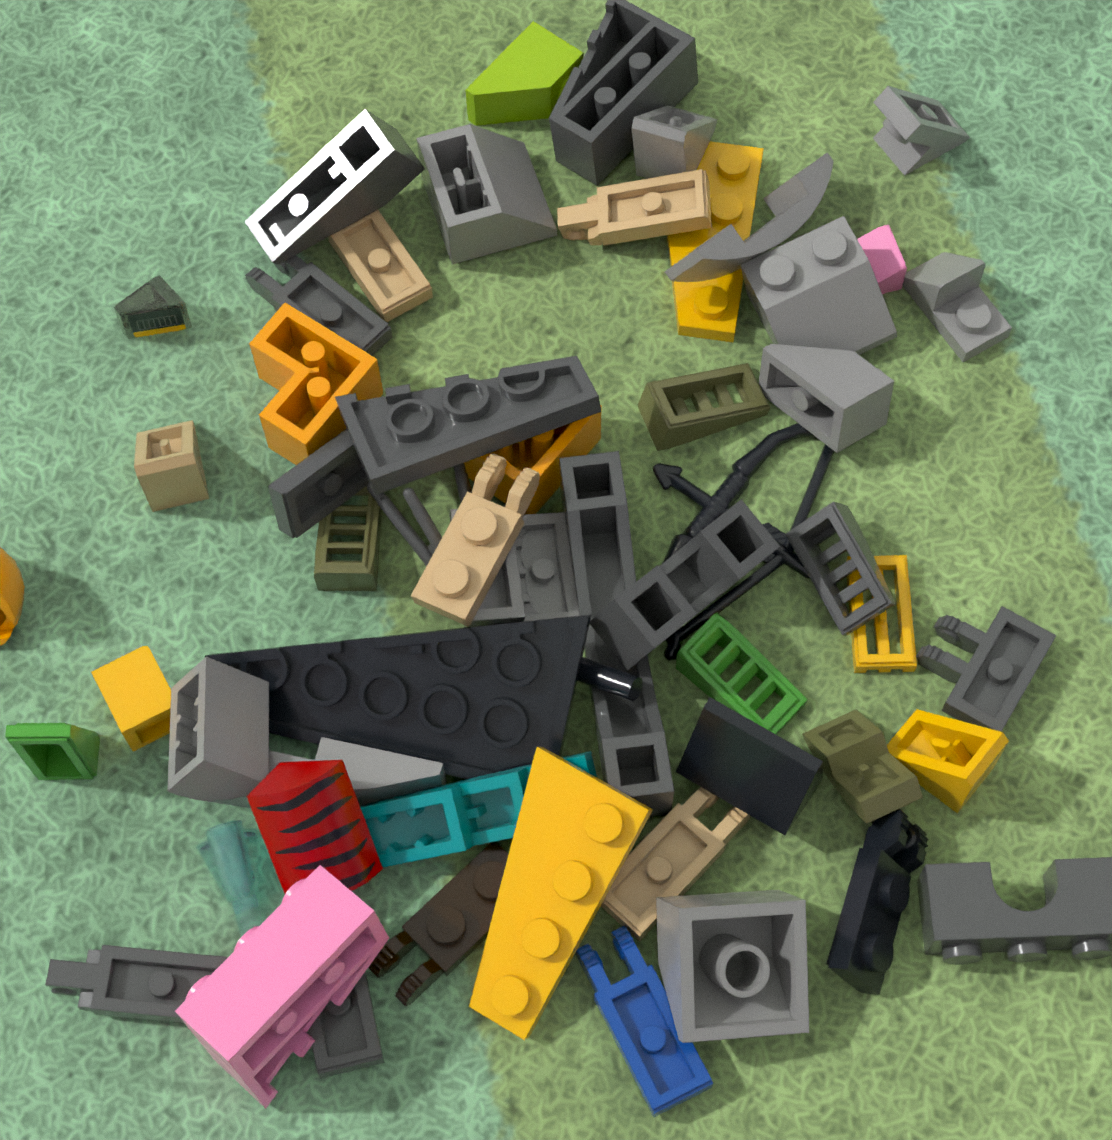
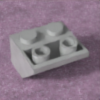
(483, 192)

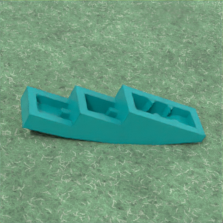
(452, 815)

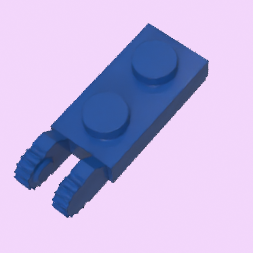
(644, 1027)

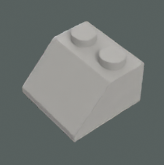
(820, 292)
(734, 964)

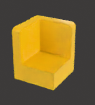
(136, 696)

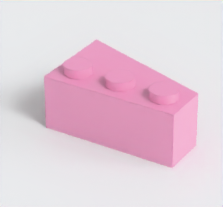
(282, 979)

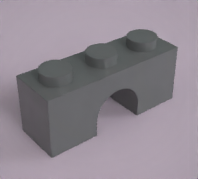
(683, 584)
(968, 918)

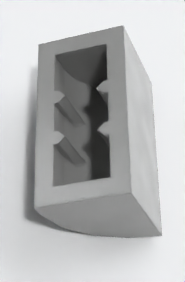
(218, 733)

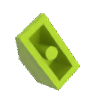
(523, 79)

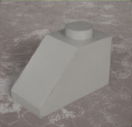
(826, 391)

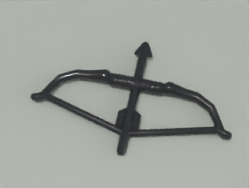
(725, 498)

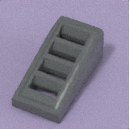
(806, 540)

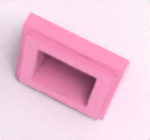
(884, 258)

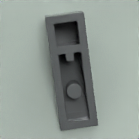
(336, 188)

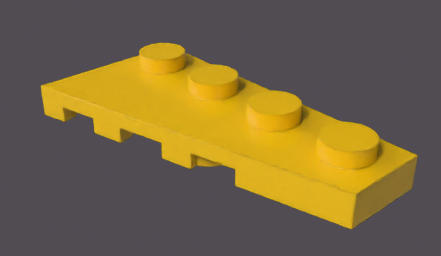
(712, 306)
(556, 876)

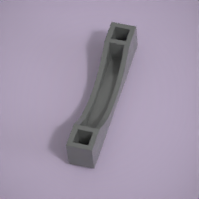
(603, 566)

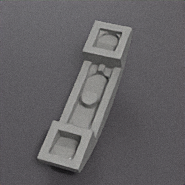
(791, 205)

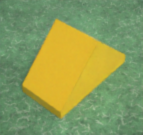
(947, 755)

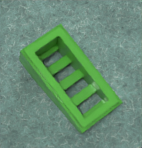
(738, 648)
(56, 749)

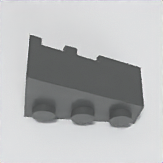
(627, 71)

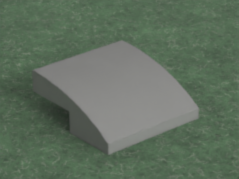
(535, 576)

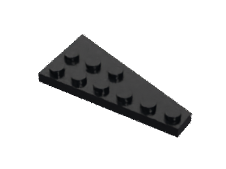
(443, 696)

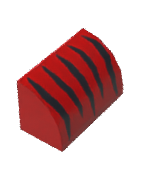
(313, 820)

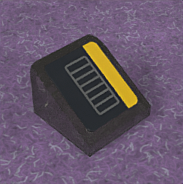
(152, 310)

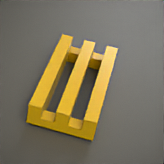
(883, 660)

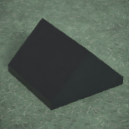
(750, 767)

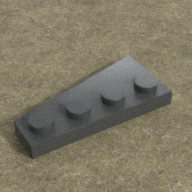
(444, 426)

